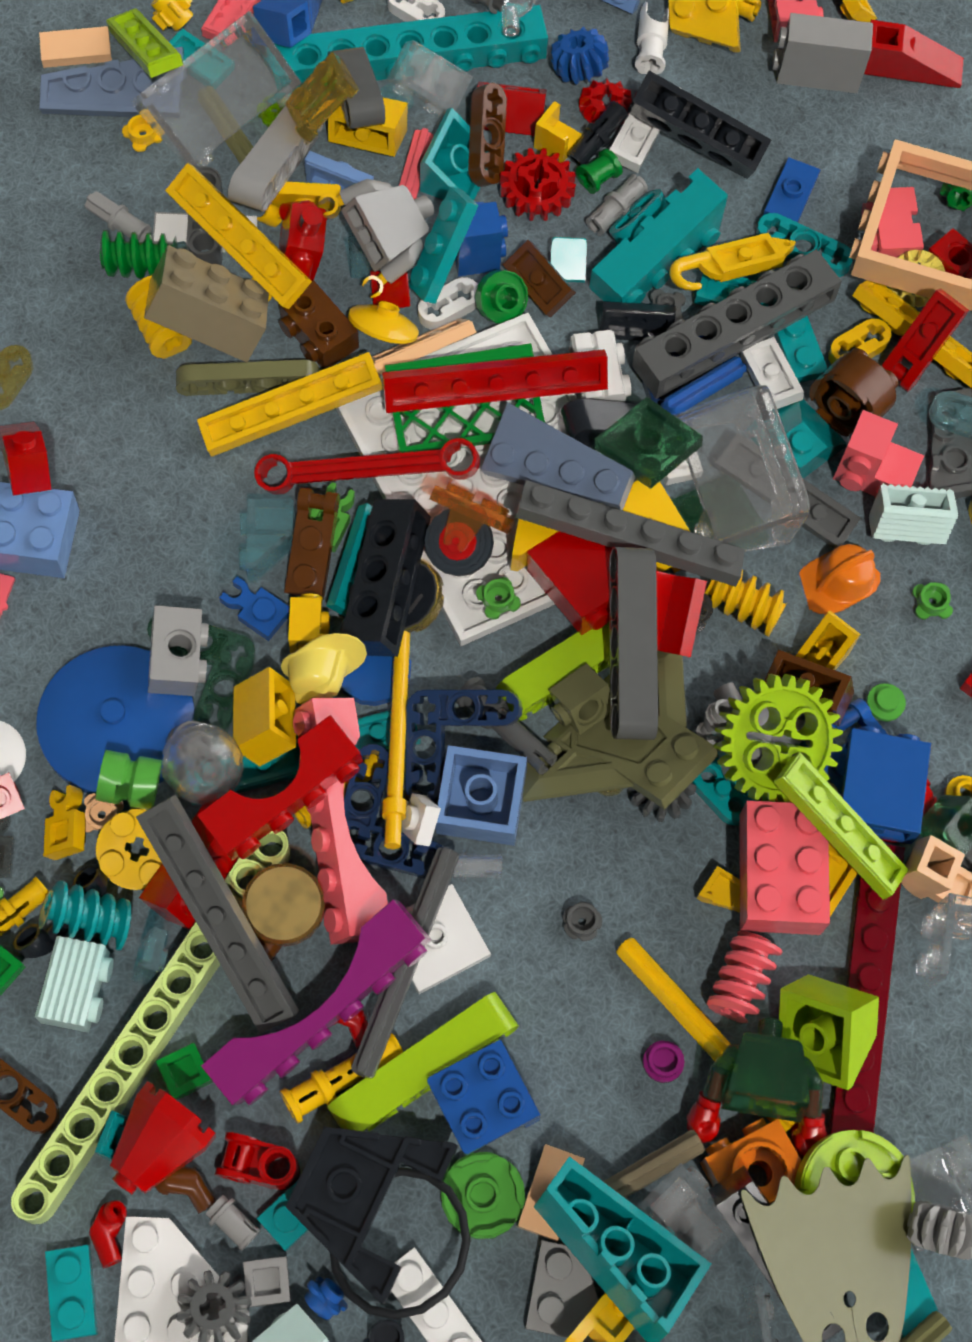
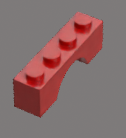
(243, 821)

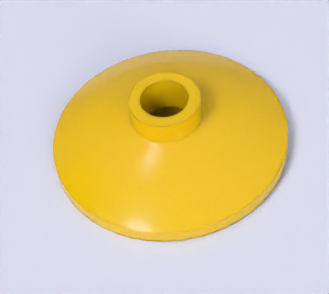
(383, 322)

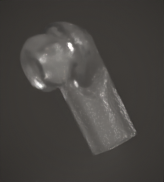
(511, 13)

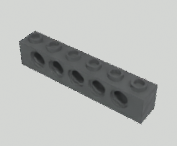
(665, 372)

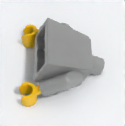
(385, 225)

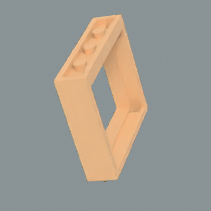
(896, 271)

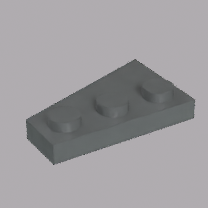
(951, 459)

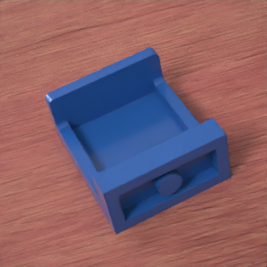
(887, 781)

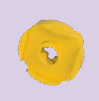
(116, 861)

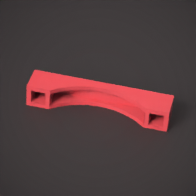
(347, 885)

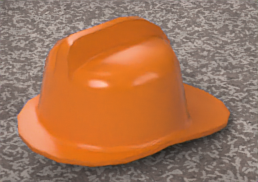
(840, 579)

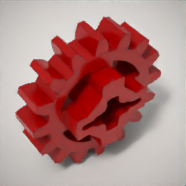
(552, 192)

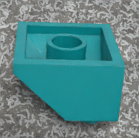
(809, 436)

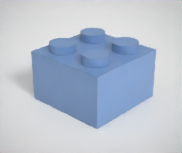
(37, 531)
(481, 795)

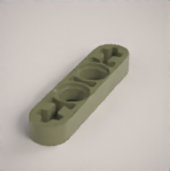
(240, 376)

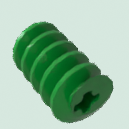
(131, 254)

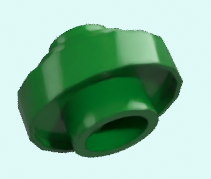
(499, 291)

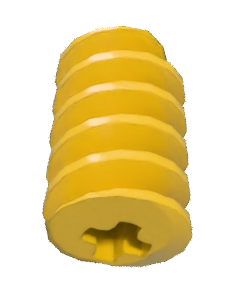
(161, 340)
(749, 602)

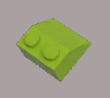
(832, 1025)

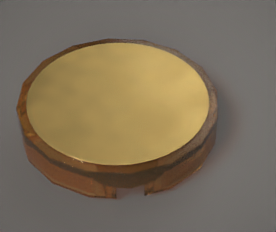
(284, 904)

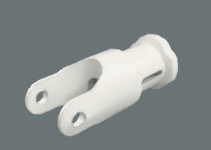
(651, 41)

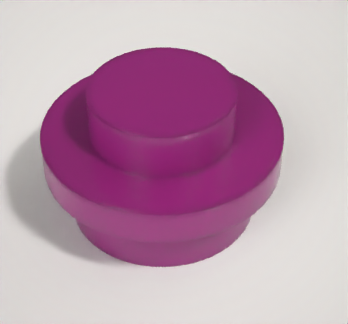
(663, 1061)

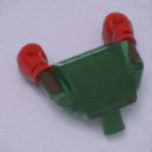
(765, 1079)

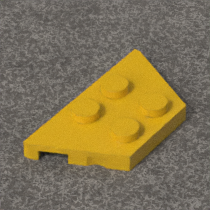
(707, 21)

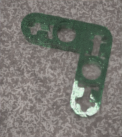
(219, 656)

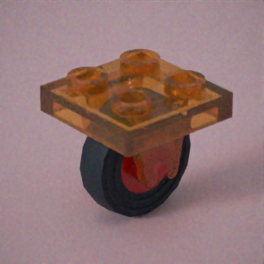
(461, 537)

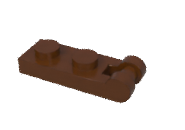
(312, 543)

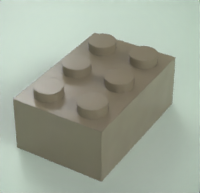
(207, 303)

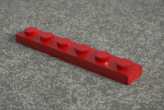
(495, 381)

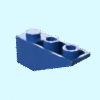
(287, 20)

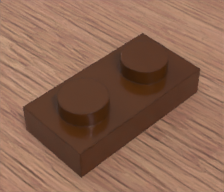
(542, 280)

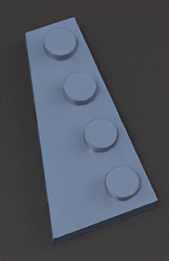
(96, 90)
(541, 454)

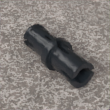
(598, 134)

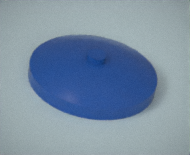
(101, 706)

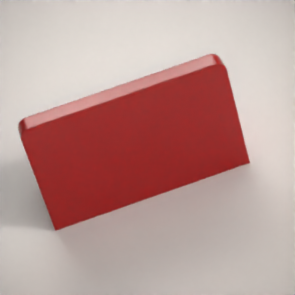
(523, 108)
(678, 612)

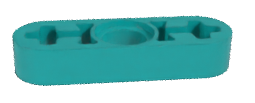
(800, 232)

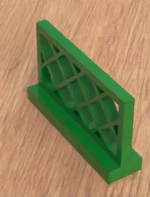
(481, 438)

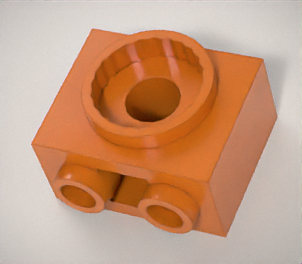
(762, 1146)

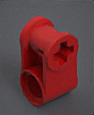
(249, 1160)

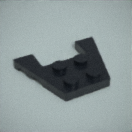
(346, 1188)

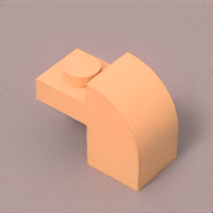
(936, 870)

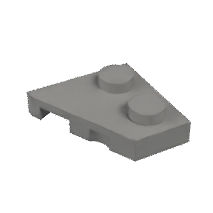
(560, 1292)

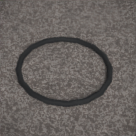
(444, 1292)

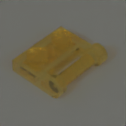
(320, 95)

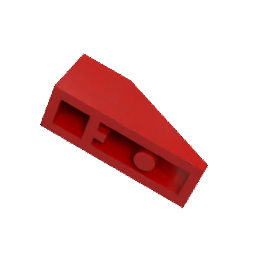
(25, 458)

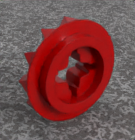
(591, 99)

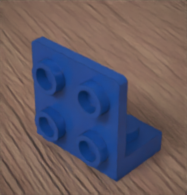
(483, 1097)

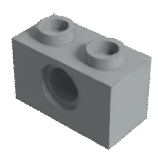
(177, 628)

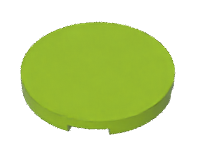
(845, 1156)

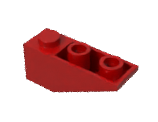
(911, 56)

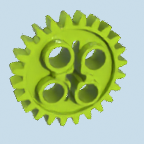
(785, 703)

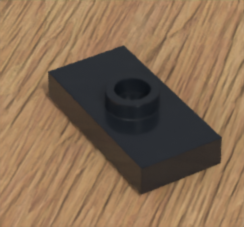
(636, 320)

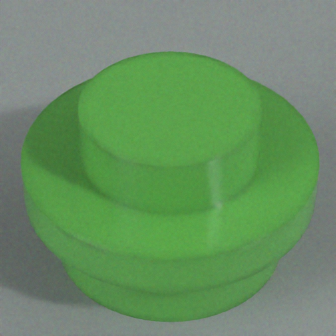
(886, 702)

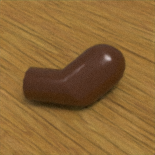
(190, 1183)

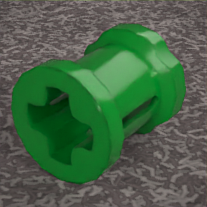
(599, 171)

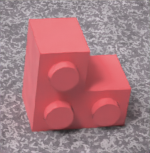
(874, 459)

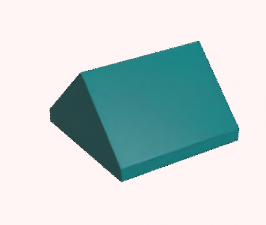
(448, 159)

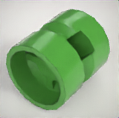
(128, 780)

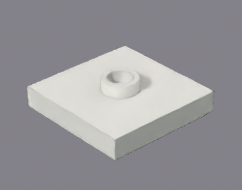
(453, 945)

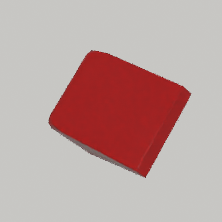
(394, 293)

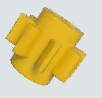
(171, 13)

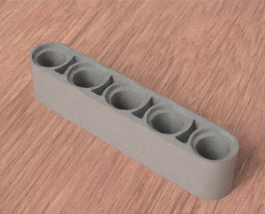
(269, 163)

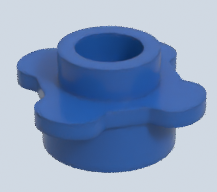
(325, 1298)

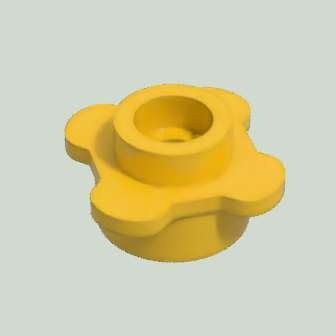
(133, 129)

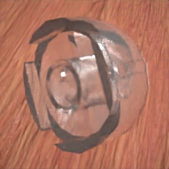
(202, 763)

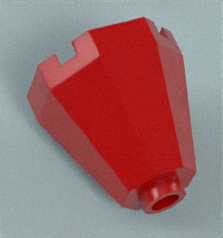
(157, 1141)

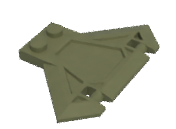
(653, 768)

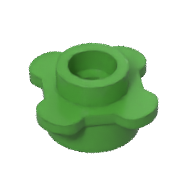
(498, 587)
(935, 591)

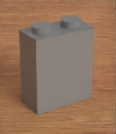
(823, 52)

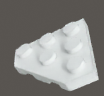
(153, 1274)

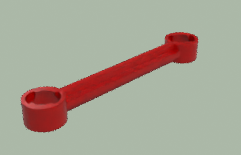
(366, 466)

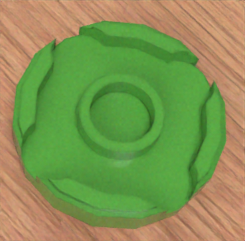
(485, 1216)

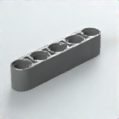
(633, 643)

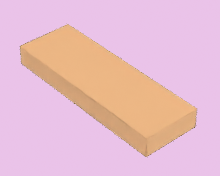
(425, 344)

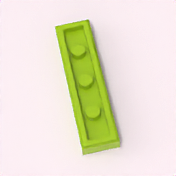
(144, 42)
(841, 826)

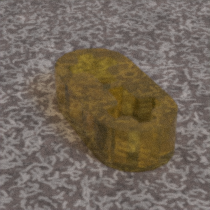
(15, 380)

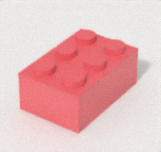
(782, 871)

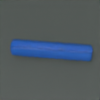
(705, 386)

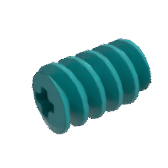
(87, 912)

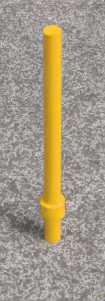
(394, 805)

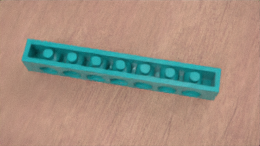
(461, 39)

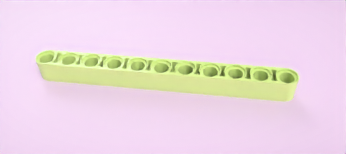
(134, 1034)

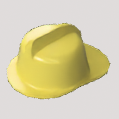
(322, 664)

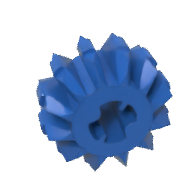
(580, 55)

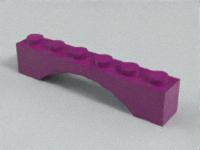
(383, 947)

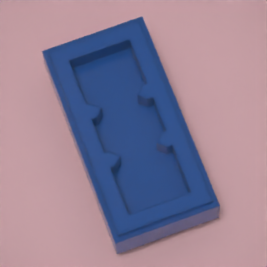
(793, 189)

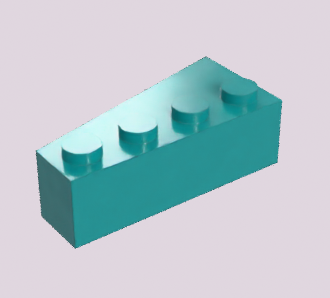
(679, 230)
(623, 1249)

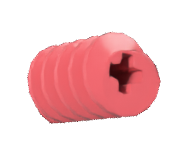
(742, 975)

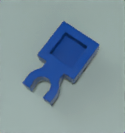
(259, 611)

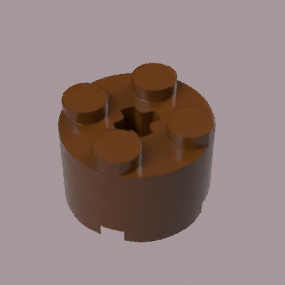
(853, 386)

